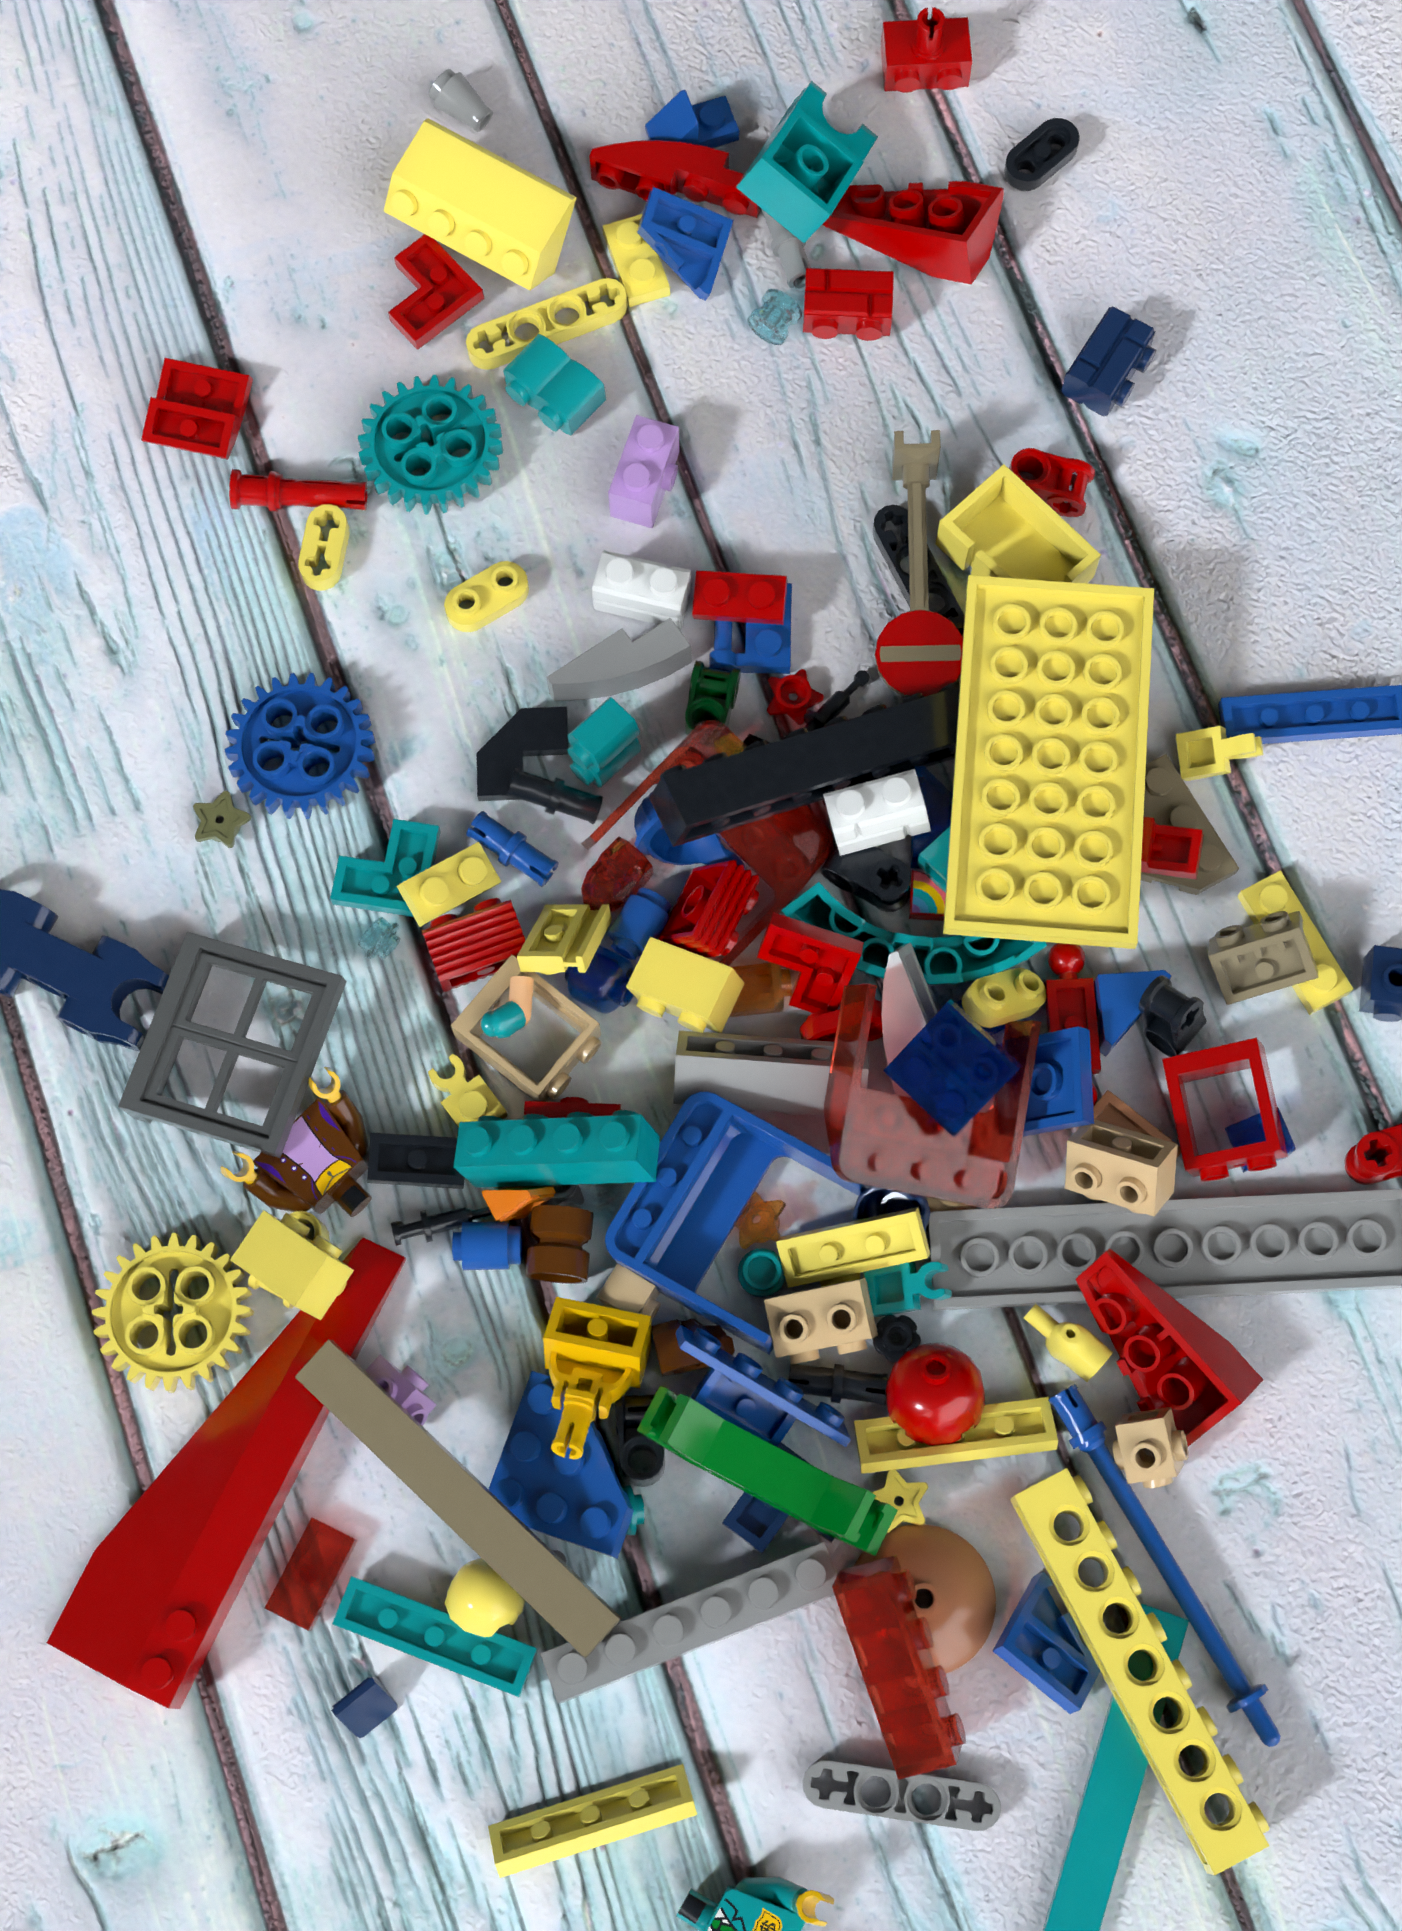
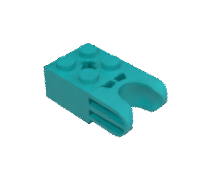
(805, 166)

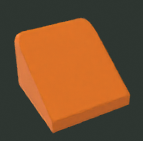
(516, 1202)

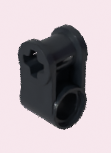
(864, 874)
(1170, 1016)
(629, 1414)

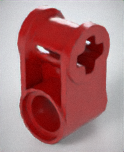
(1053, 479)
(1384, 1145)

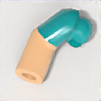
(514, 1013)

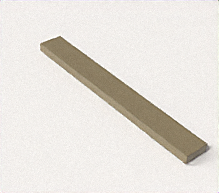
(458, 1498)

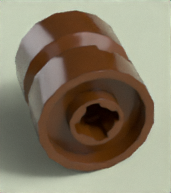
(559, 1249)

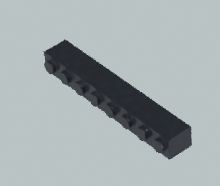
(805, 766)

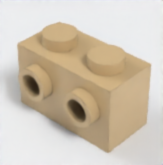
(1121, 1167)
(821, 1319)

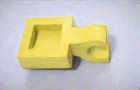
(1208, 751)

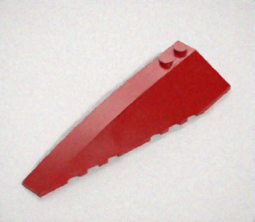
(189, 1541)

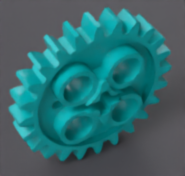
(448, 475)

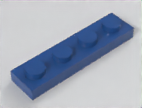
(1314, 714)

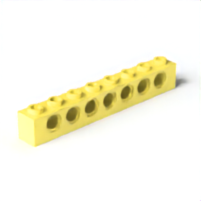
(1244, 1828)

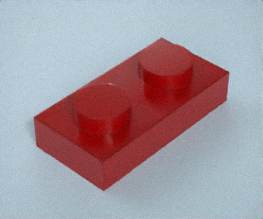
(740, 597)

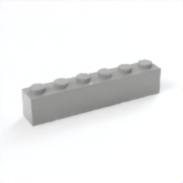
(693, 1622)

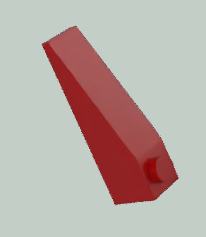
(1166, 1347)

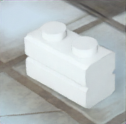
(641, 589)
(877, 812)

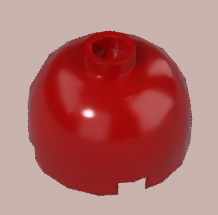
(935, 1393)

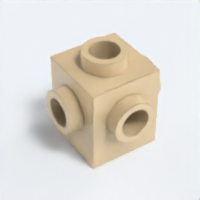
(1150, 1447)

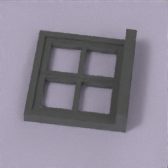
(173, 1024)

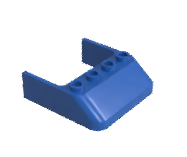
(702, 1184)

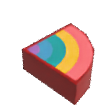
(926, 898)

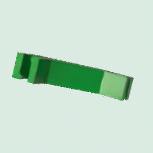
(767, 1471)

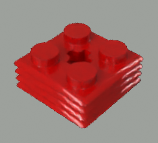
(711, 909)

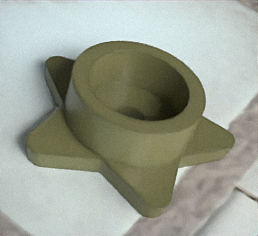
(225, 831)

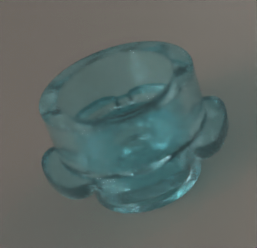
(380, 939)

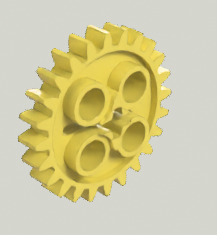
(128, 1314)

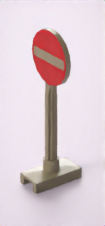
(919, 647)

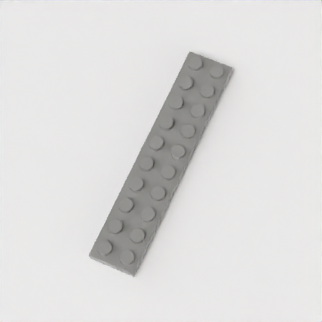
(1185, 1249)

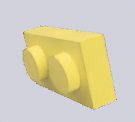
(635, 262)
(449, 884)

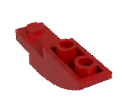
(672, 167)

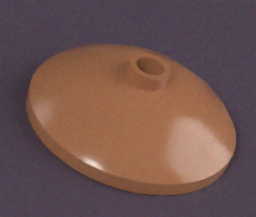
(959, 1585)

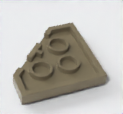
(1173, 804)

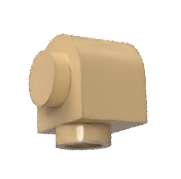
(629, 1293)

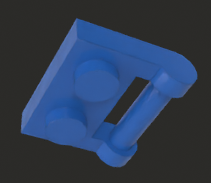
(765, 649)

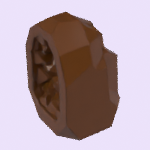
(671, 1357)

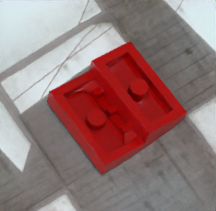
(197, 409)

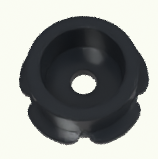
(890, 1325)

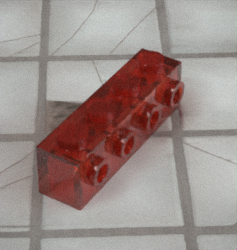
(898, 1666)

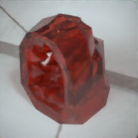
(616, 876)

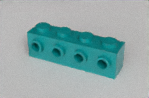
(557, 1150)

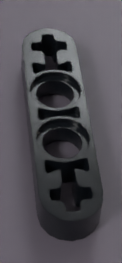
(888, 544)

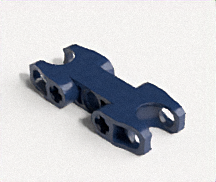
(88, 982)

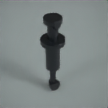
(834, 704)
(435, 1223)

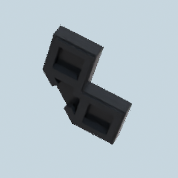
(528, 733)

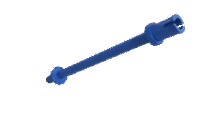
(1090, 1438)

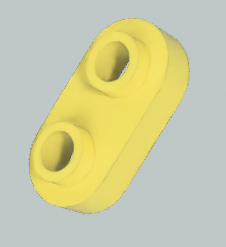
(489, 597)
(1004, 997)

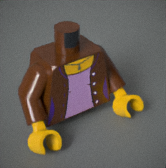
(318, 1159)

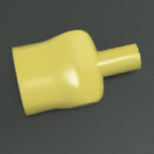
(1070, 1343)

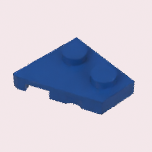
(685, 238)
(1048, 1647)

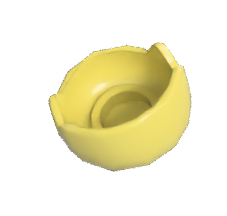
(482, 1599)

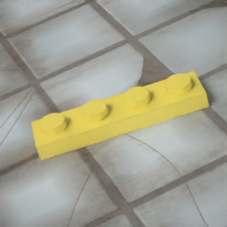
(1002, 1431)
(591, 1820)

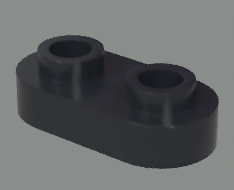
(1039, 157)

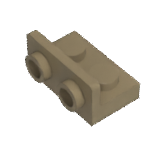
(1261, 957)

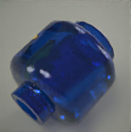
(603, 983)

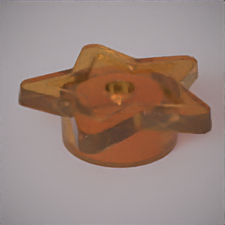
(766, 1228)

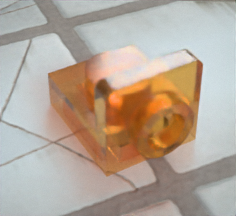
(763, 989)

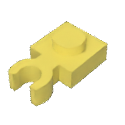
(467, 1099)

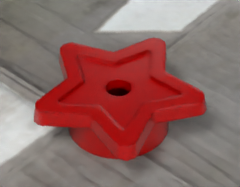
(797, 685)

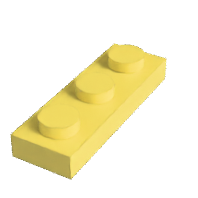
(1276, 895)
(853, 1247)

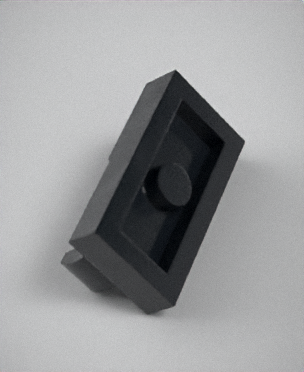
(413, 1161)

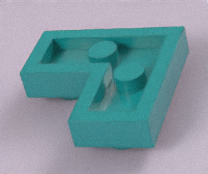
(374, 883)

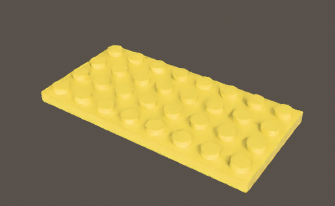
(1050, 762)

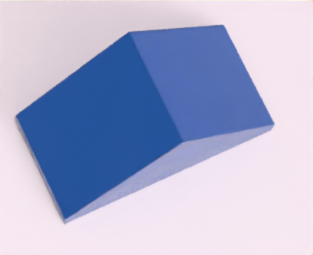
(1118, 1004)

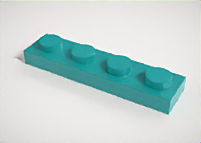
(434, 1637)

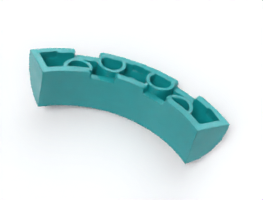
(941, 958)

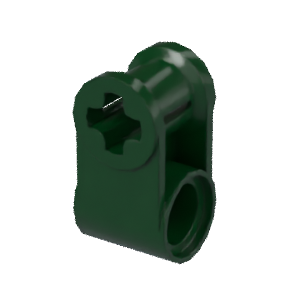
(711, 695)

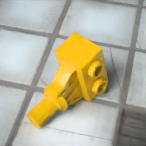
(591, 1359)

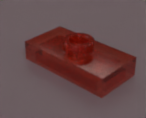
(311, 1574)

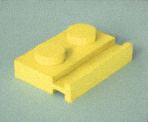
(564, 938)

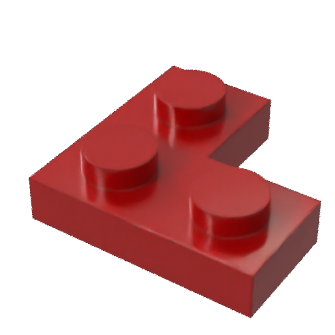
(441, 294)
(821, 957)

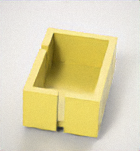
(1014, 534)

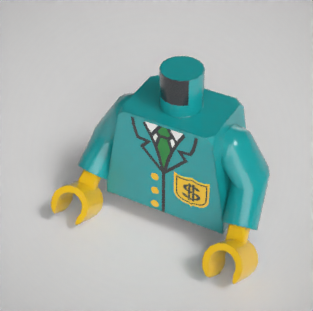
(754, 1906)

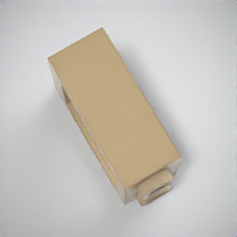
(495, 994)

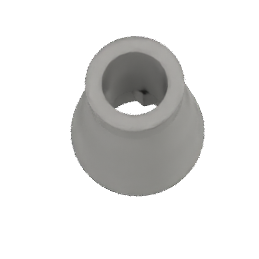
(458, 99)

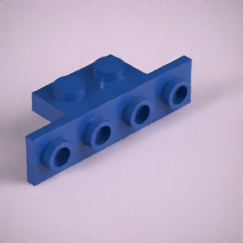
(752, 1400)

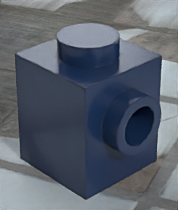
(1382, 984)

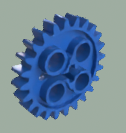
(309, 708)

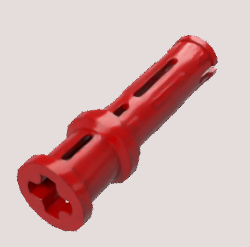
(275, 492)

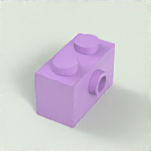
(644, 471)

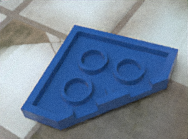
(557, 1494)

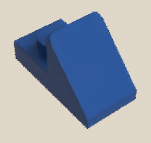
(699, 124)

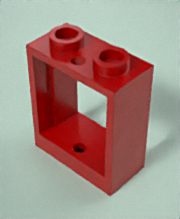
(1216, 1062)

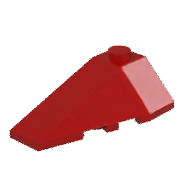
(930, 229)

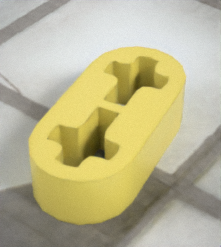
(314, 545)

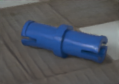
(512, 848)

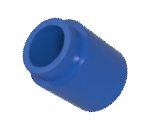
(639, 919)
(488, 1245)

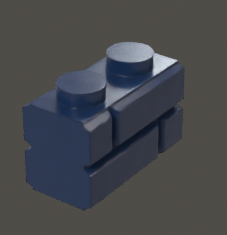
(1109, 361)

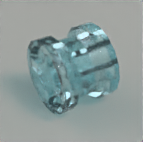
(774, 316)

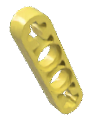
(543, 316)

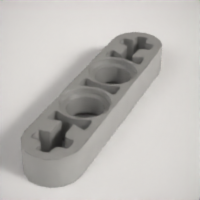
(900, 1800)

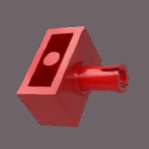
(926, 53)

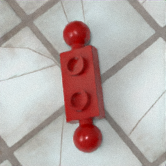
(1072, 999)

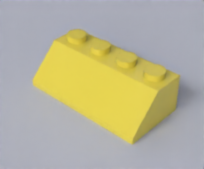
(480, 205)

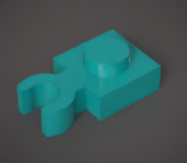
(899, 1287)

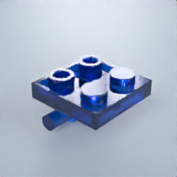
(952, 1068)

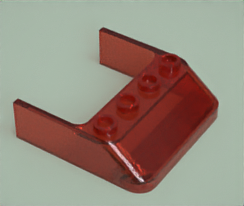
(779, 848)
(898, 1146)

